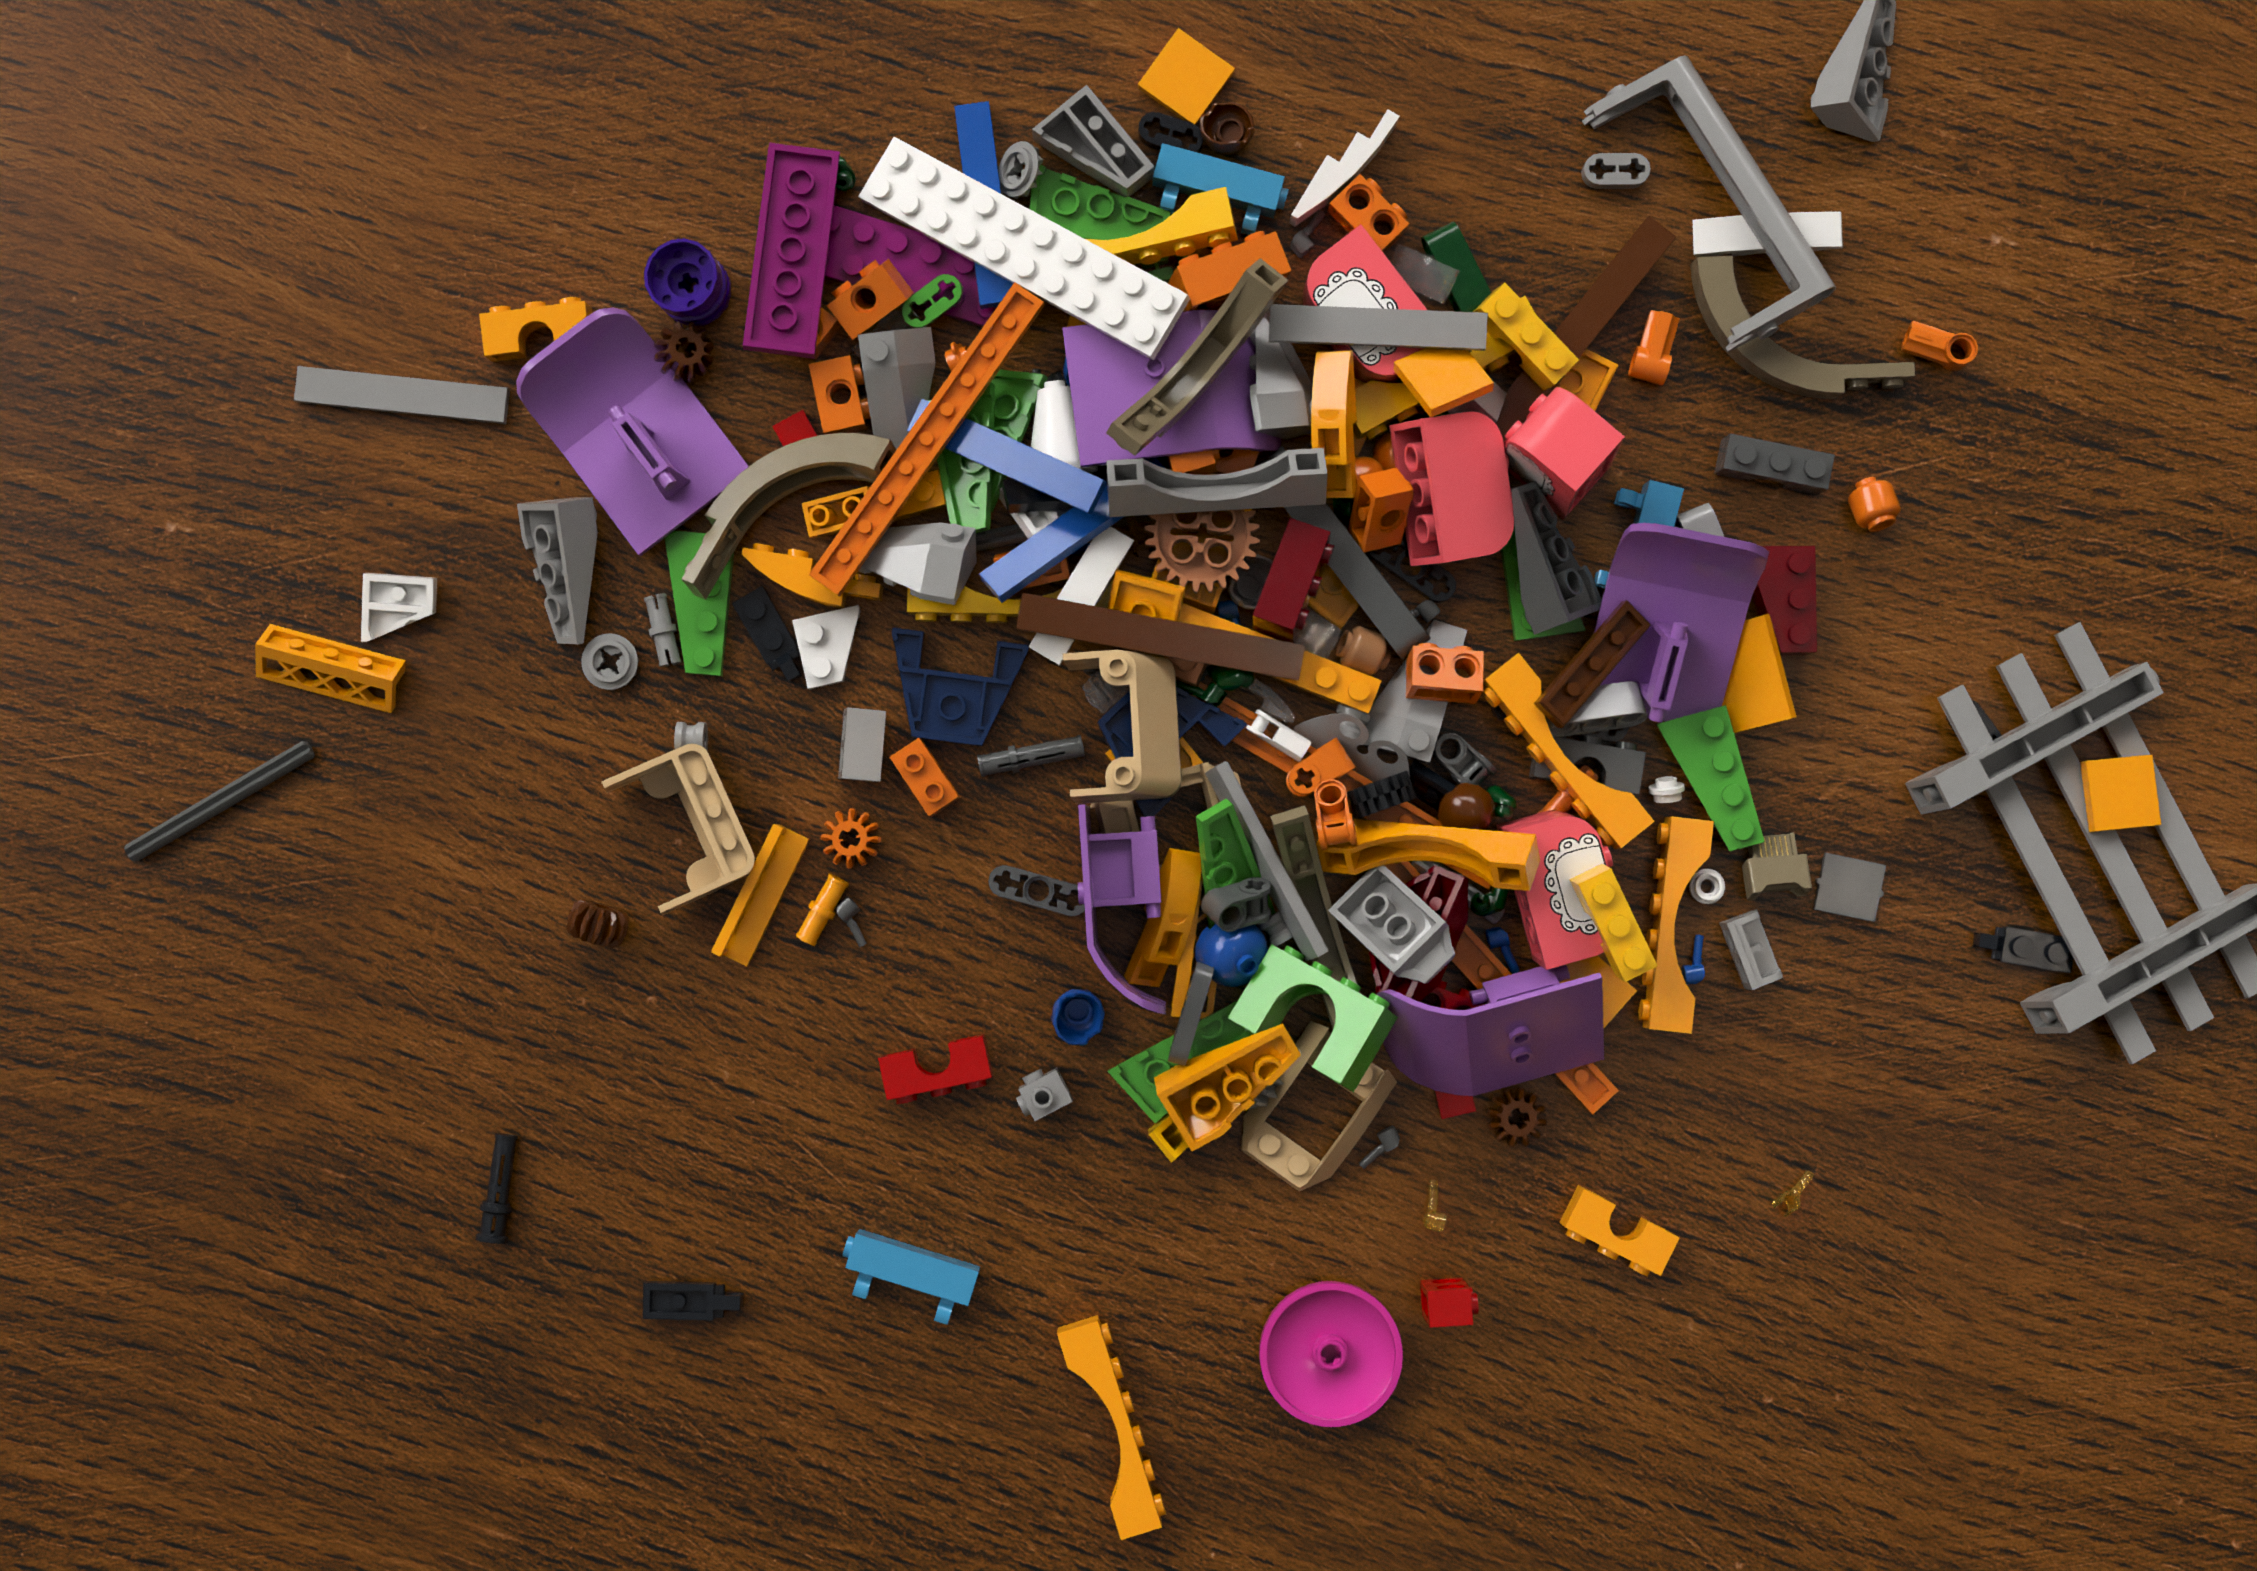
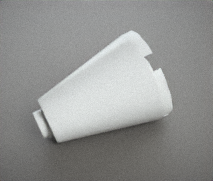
(1055, 425)

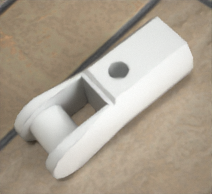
(1284, 739)

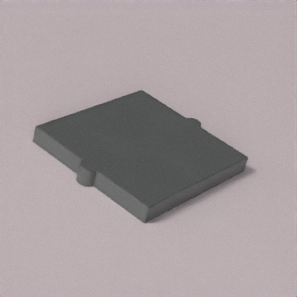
(1849, 887)

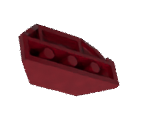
(1448, 897)

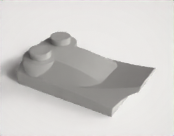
(1395, 925)

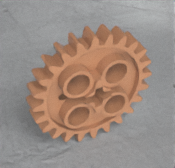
(1198, 567)

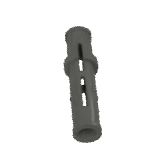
(1030, 756)

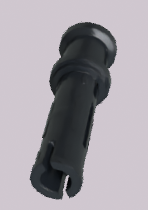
(505, 1145)

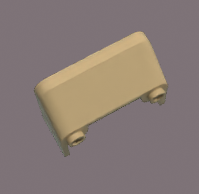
(1156, 761)
(696, 781)

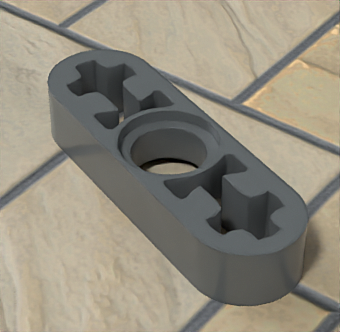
(1015, 874)
(1190, 1014)

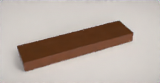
(1592, 664)

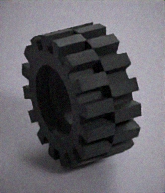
(1381, 794)

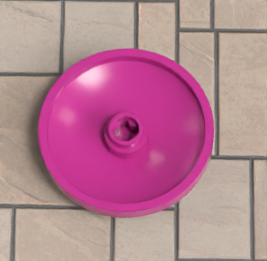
(1330, 1354)

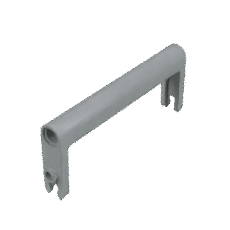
(1742, 181)

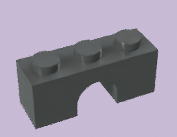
(1761, 459)
(1618, 766)

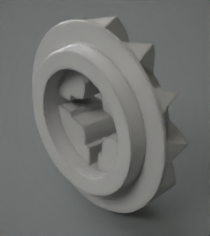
(1012, 164)
(594, 658)

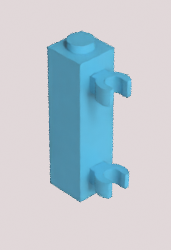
(1193, 173)
(1655, 504)
(910, 1267)

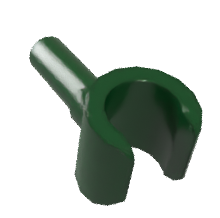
(1212, 695)

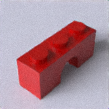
(905, 1077)

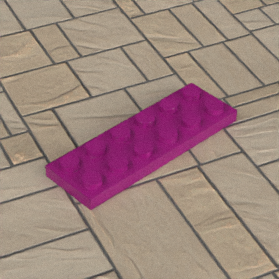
(862, 239)
(791, 250)

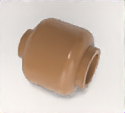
(1363, 650)

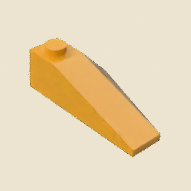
(1223, 1082)

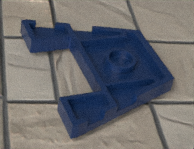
(949, 703)
(1117, 731)

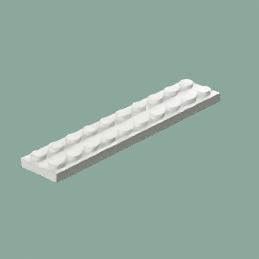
(1024, 248)

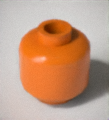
(1874, 504)

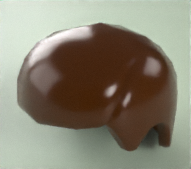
(1227, 128)
(1466, 807)

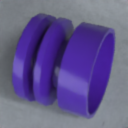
(670, 277)

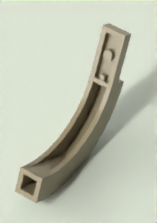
(1723, 309)
(1202, 361)
(771, 479)
(1304, 868)

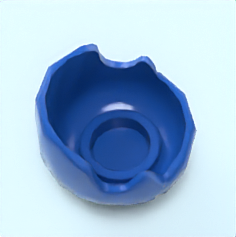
(1077, 1016)

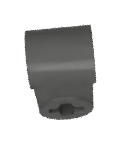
(1464, 762)
(1238, 904)

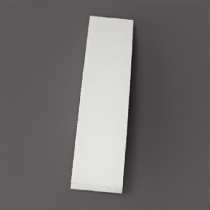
(1336, 175)
(1735, 236)
(1086, 585)

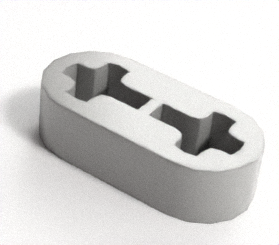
(1615, 162)

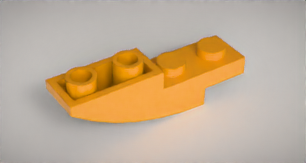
(1333, 419)
(830, 513)
(793, 572)
(1167, 935)

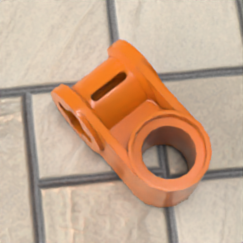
(1323, 764)
(1334, 820)

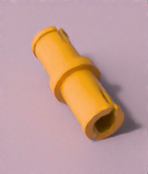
(822, 909)

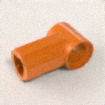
(1935, 345)
(1652, 357)

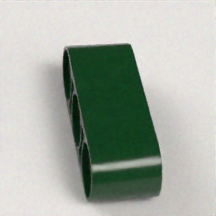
(1451, 248)

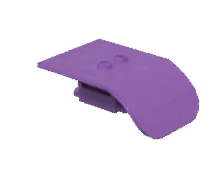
(1112, 377)
(628, 427)
(1696, 600)
(1115, 873)
(1520, 1034)

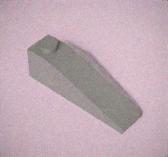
(1852, 80)
(896, 377)
(1282, 388)
(564, 548)
(926, 558)
(1407, 721)

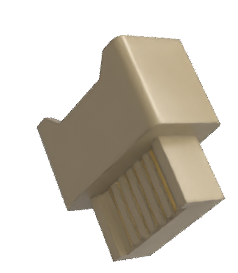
(1776, 867)

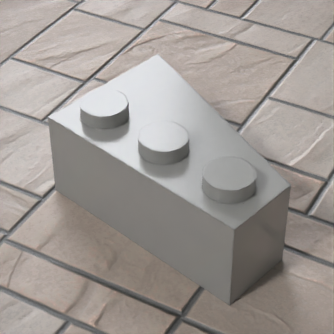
(1094, 143)

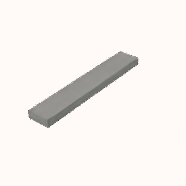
(1378, 327)
(401, 395)
(1269, 864)

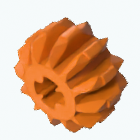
(852, 850)

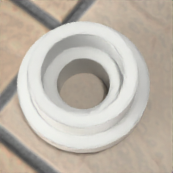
(1666, 790)
(1715, 893)

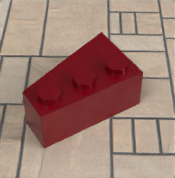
(1292, 581)
(1789, 596)

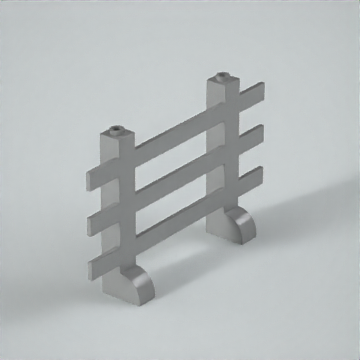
(2048, 735)

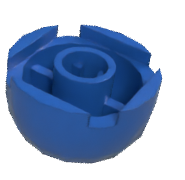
(1231, 954)

